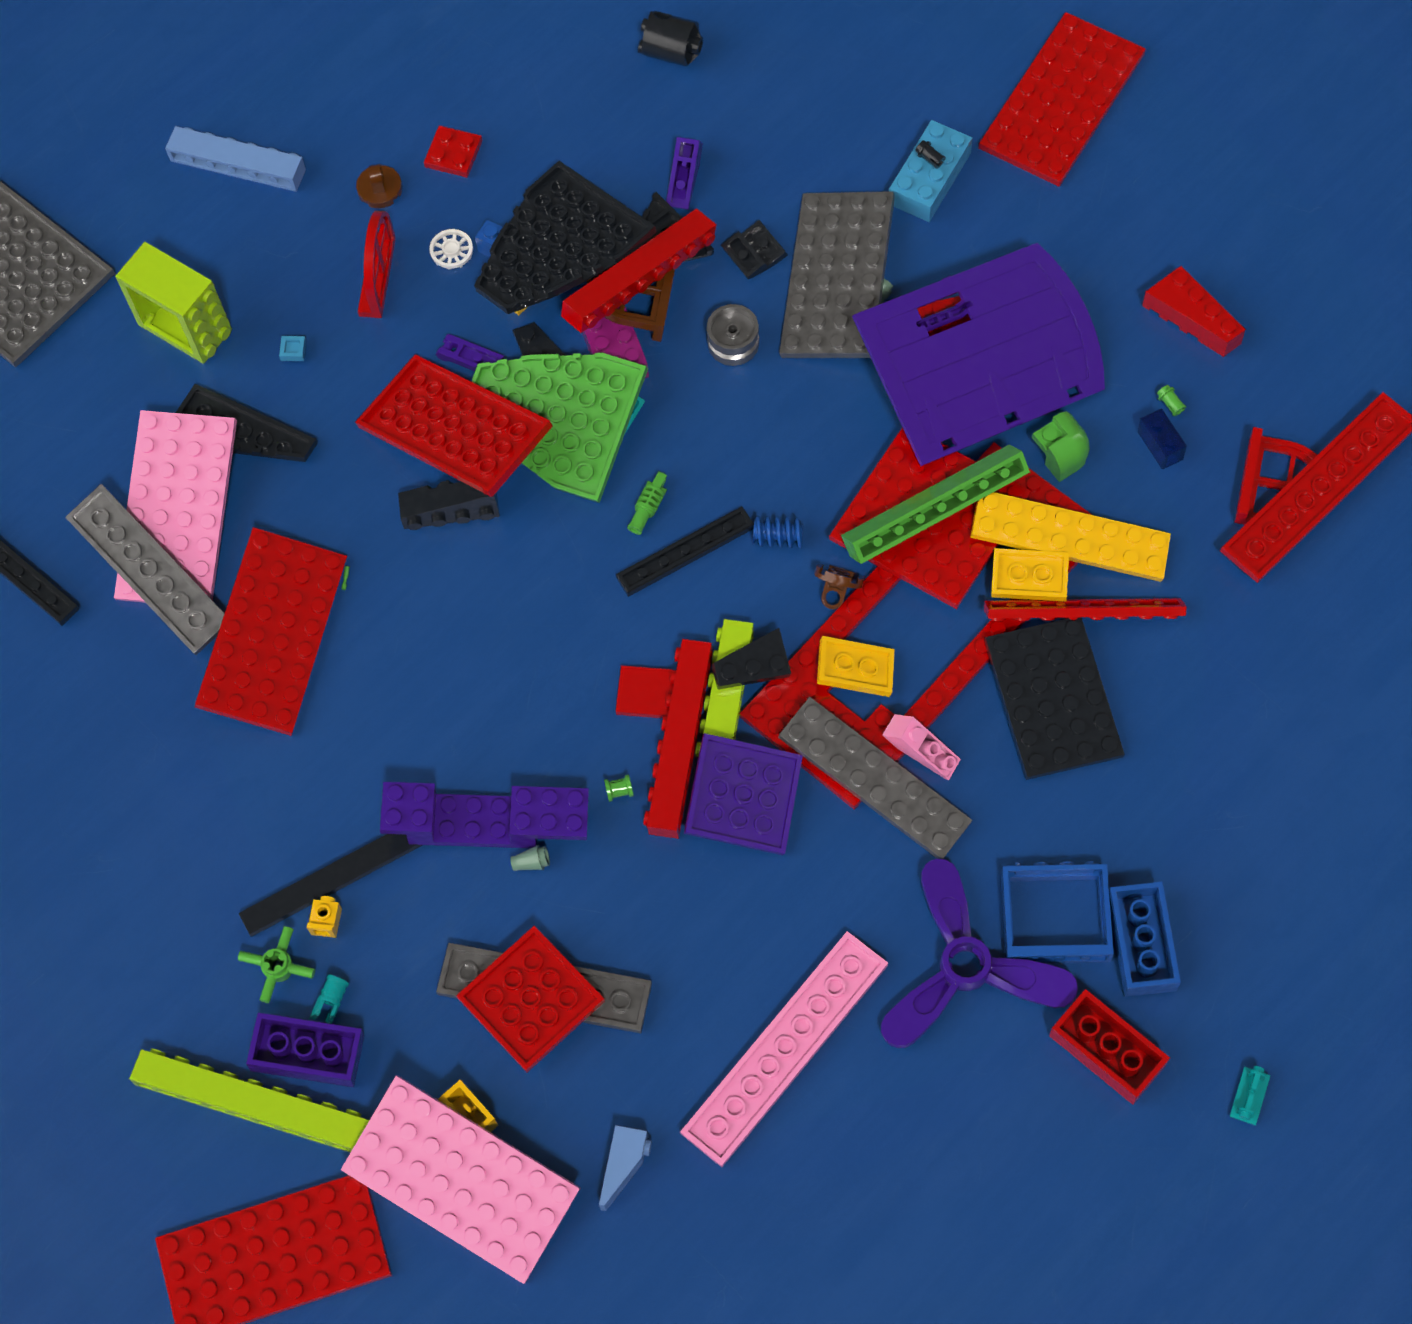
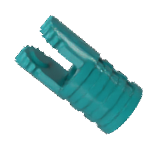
(331, 995)

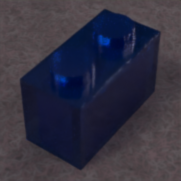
(1162, 439)

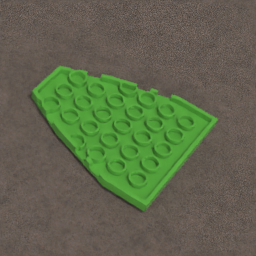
(586, 403)

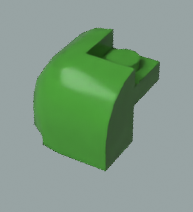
(1063, 444)

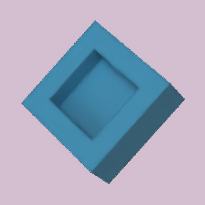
(292, 348)

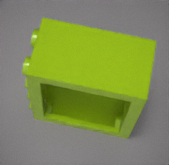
(174, 302)

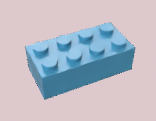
(922, 187)

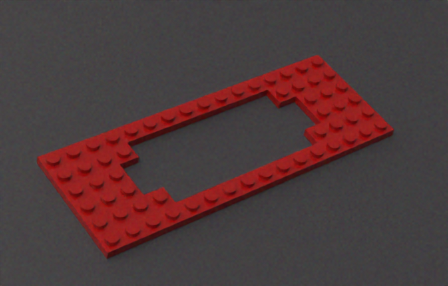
(784, 697)

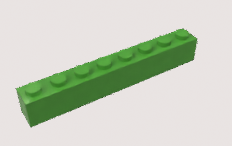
(935, 503)

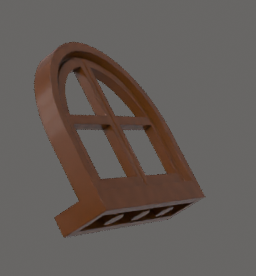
(659, 308)

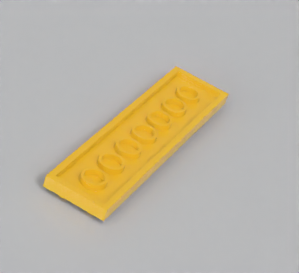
(1085, 536)

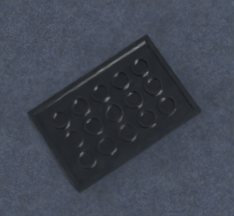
(1053, 697)

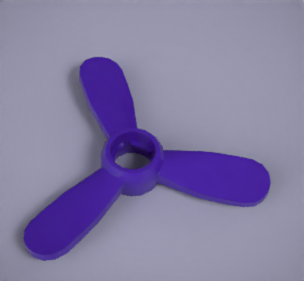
(1018, 977)

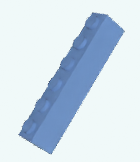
(235, 158)

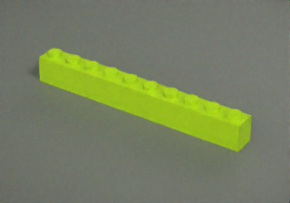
(248, 1100)

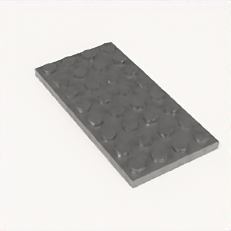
(836, 272)

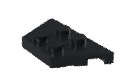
(663, 217)

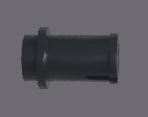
(930, 154)

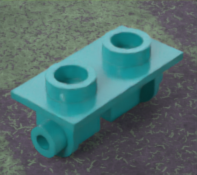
(1250, 1095)

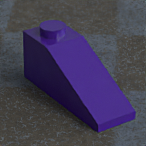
(684, 172)

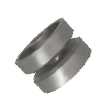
(733, 334)

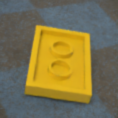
(1030, 574)
(855, 666)

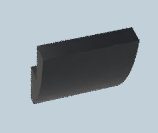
(754, 250)

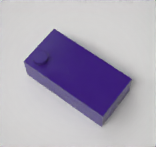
(305, 1050)

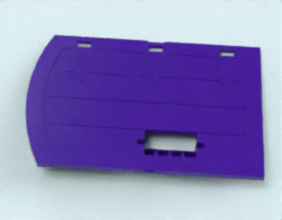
(1015, 355)

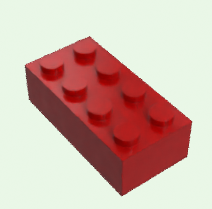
(1109, 1046)

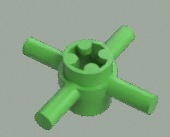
(281, 973)

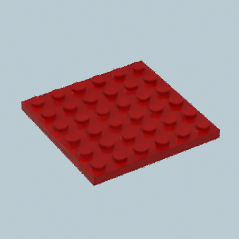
(942, 556)

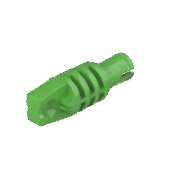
(648, 503)

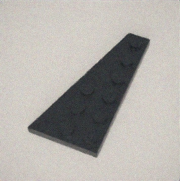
(254, 431)

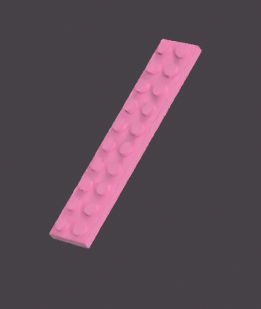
(784, 1049)

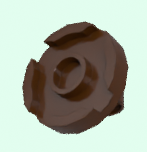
(379, 186)
(837, 580)

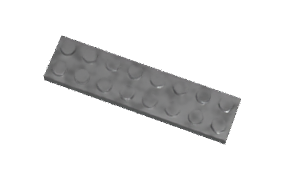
(147, 568)
(875, 778)
(624, 995)

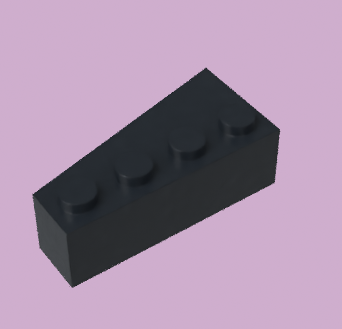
(445, 505)

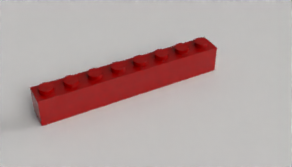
(638, 271)
(679, 738)

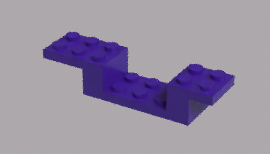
(483, 819)

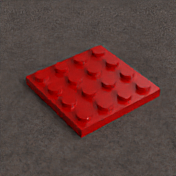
(530, 998)

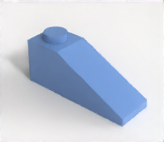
(625, 1158)

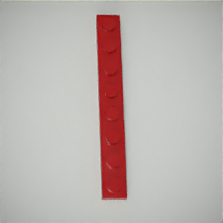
(1092, 608)

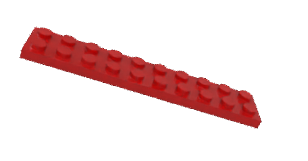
(1319, 487)

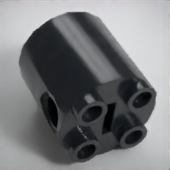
(670, 38)

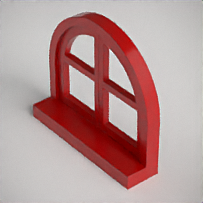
(377, 264)
(1251, 475)

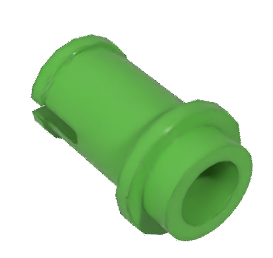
(1171, 400)

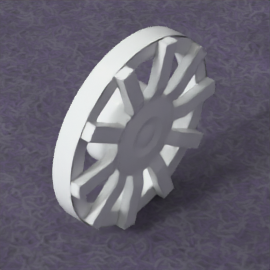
(451, 249)

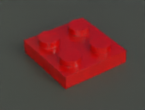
(453, 151)

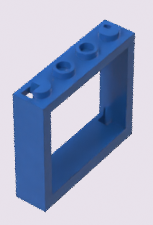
(1059, 953)

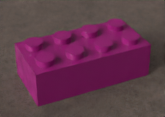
(615, 341)

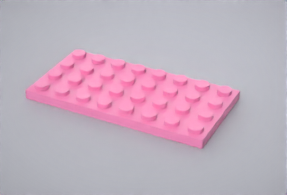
(181, 490)
(460, 1179)

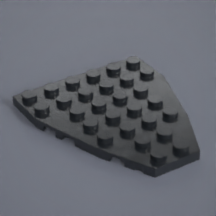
(558, 240)

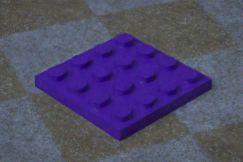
(743, 794)

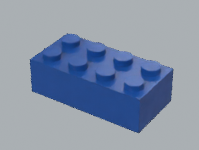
(1143, 939)

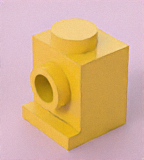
(327, 925)

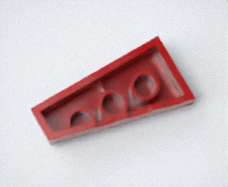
(1195, 311)

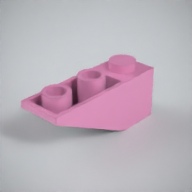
(921, 745)

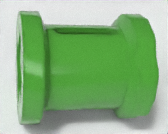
(618, 788)

